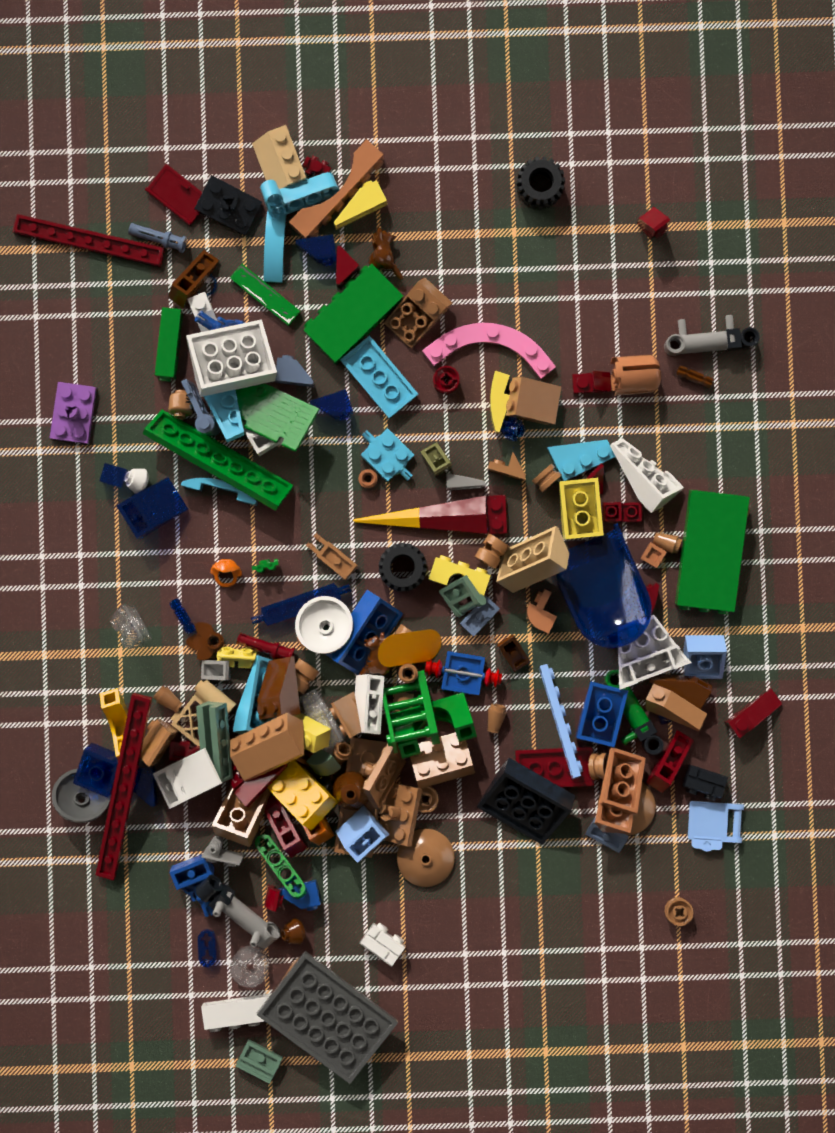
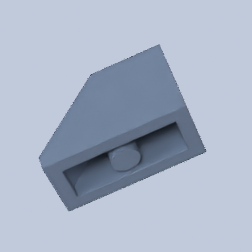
(291, 372)

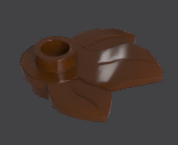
(202, 641)

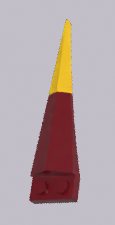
(470, 515)

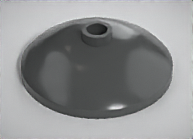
(66, 797)

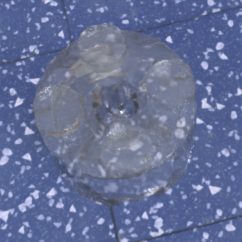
(242, 974)

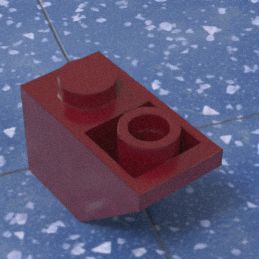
(653, 223)

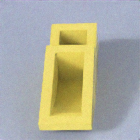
(498, 400)

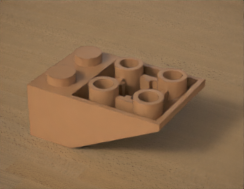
(418, 312)
(347, 712)

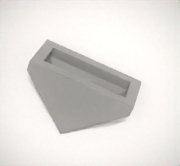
(215, 670)

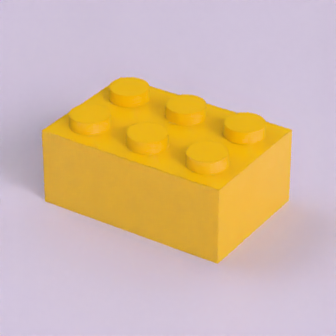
(302, 795)

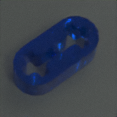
(211, 947)

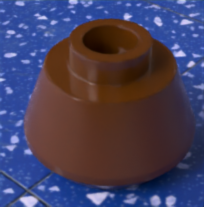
(293, 932)

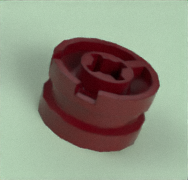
(446, 371)

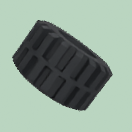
(542, 167)
(390, 555)

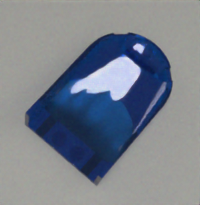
(605, 591)

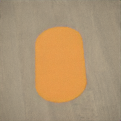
(409, 648)

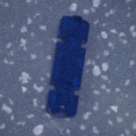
(182, 616)

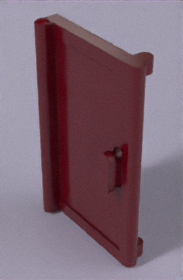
(171, 191)

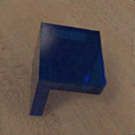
(113, 475)

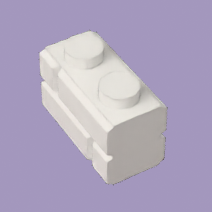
(382, 943)

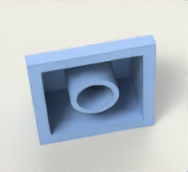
(706, 655)

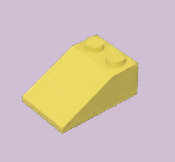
(580, 508)

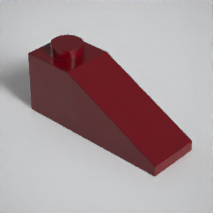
(753, 713)
(670, 762)
(284, 827)

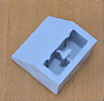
(361, 834)

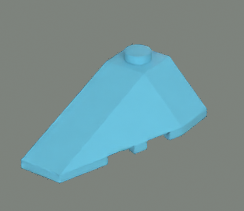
(247, 715)

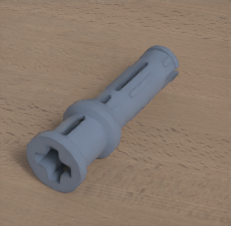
(167, 237)

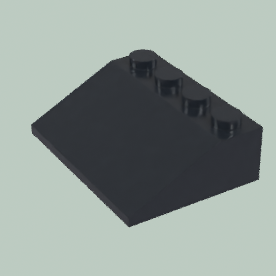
(526, 801)

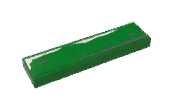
(265, 295)

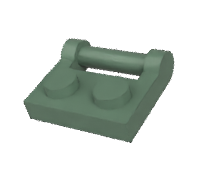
(460, 590)

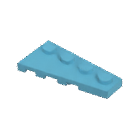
(226, 413)

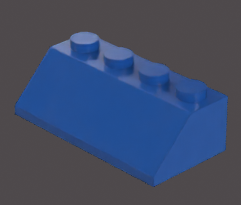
(370, 619)

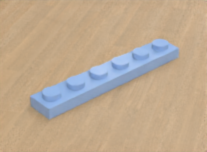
(563, 729)

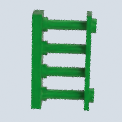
(426, 715)

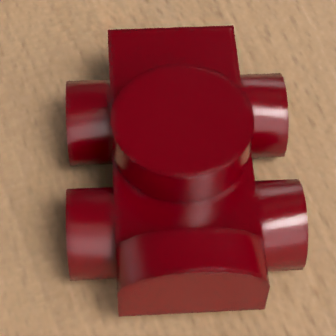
(313, 165)

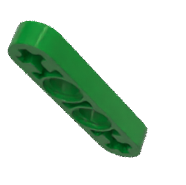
(280, 866)

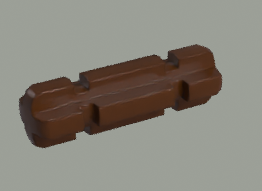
(694, 376)

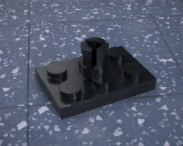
(228, 205)

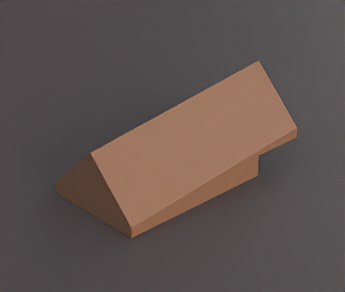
(620, 791)

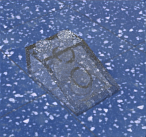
(130, 626)

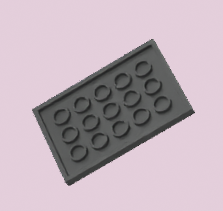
(327, 1017)

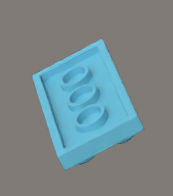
(379, 377)

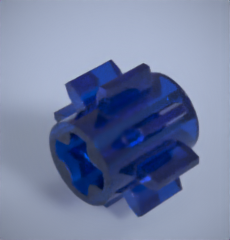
(512, 429)

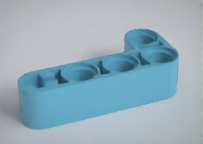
(298, 195)

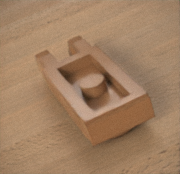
(333, 558)

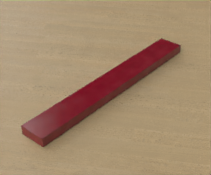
(88, 240)

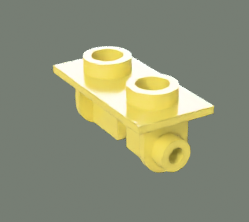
(244, 656)

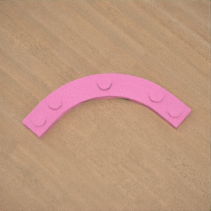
(492, 334)

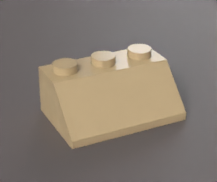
(279, 157)

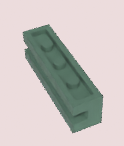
(214, 736)

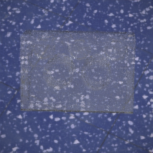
(314, 706)

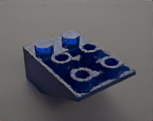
(152, 508)

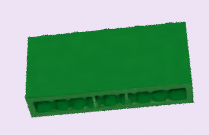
(353, 313)

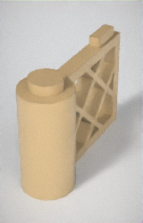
(204, 692)

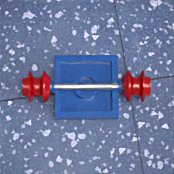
(463, 673)

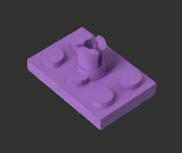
(73, 413)

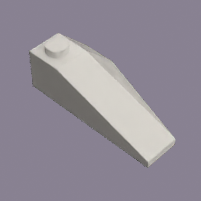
(648, 482)

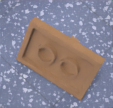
(382, 775)
(400, 813)

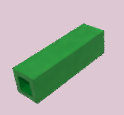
(168, 344)

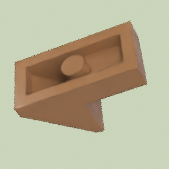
(513, 470)

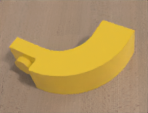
(116, 714)

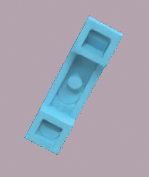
(274, 248)
(197, 484)

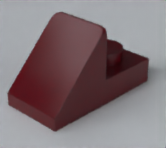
(591, 382)

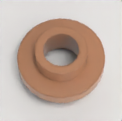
(363, 474)

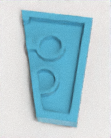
(580, 457)

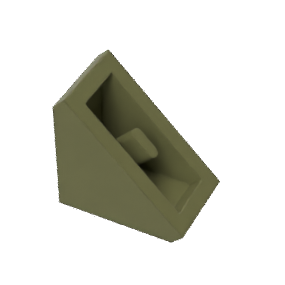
(436, 459)

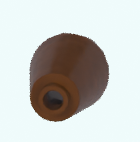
(353, 782)

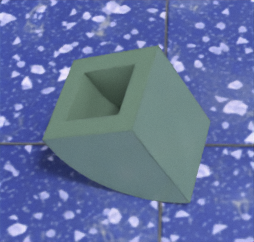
(323, 763)

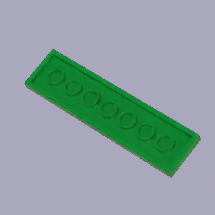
(218, 459)

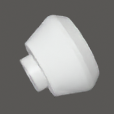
(137, 479)

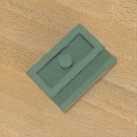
(259, 1061)

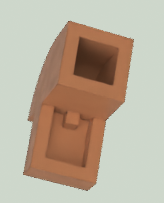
(537, 616)

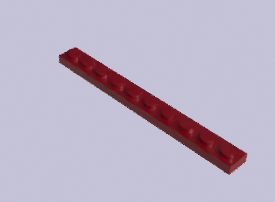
(123, 786)

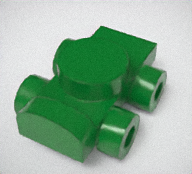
(266, 564)

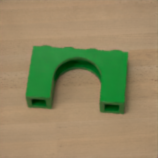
(448, 709)

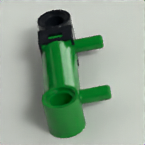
(641, 725)

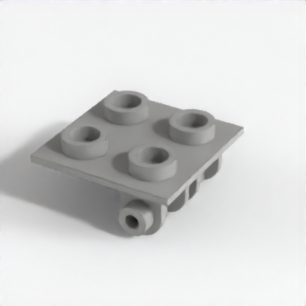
(215, 853)

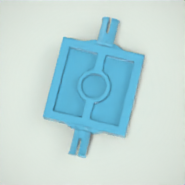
(387, 455)

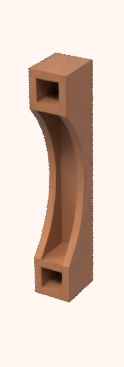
(310, 219)

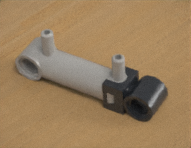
(726, 340)
(224, 901)

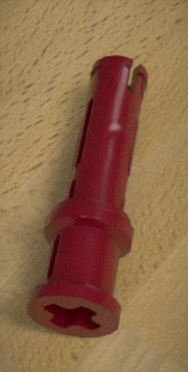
(274, 650)

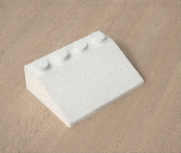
(231, 358)

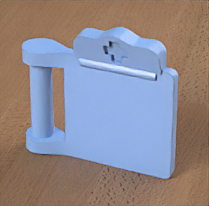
(709, 824)

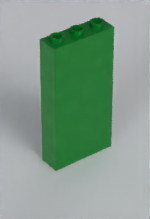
(711, 551)

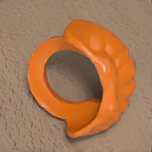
(224, 566)

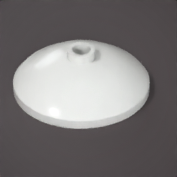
(315, 616)

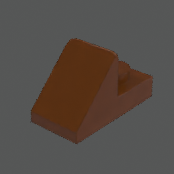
(513, 653)

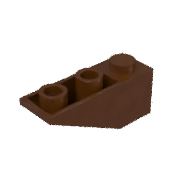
(688, 687)

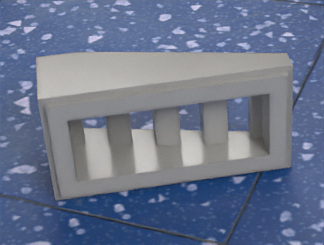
(458, 482)

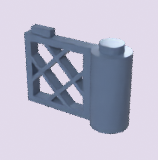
(204, 422)

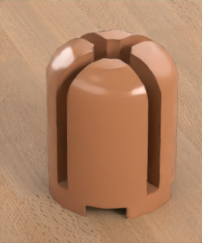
(635, 374)

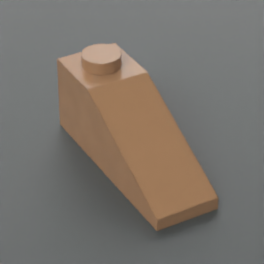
(673, 707)

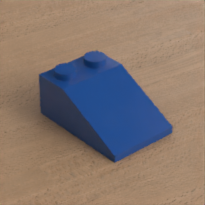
(601, 714)

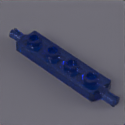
(290, 607)

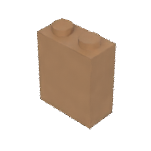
(533, 400)

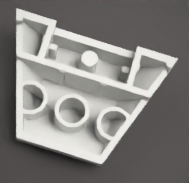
(649, 655)

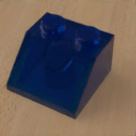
(97, 770)

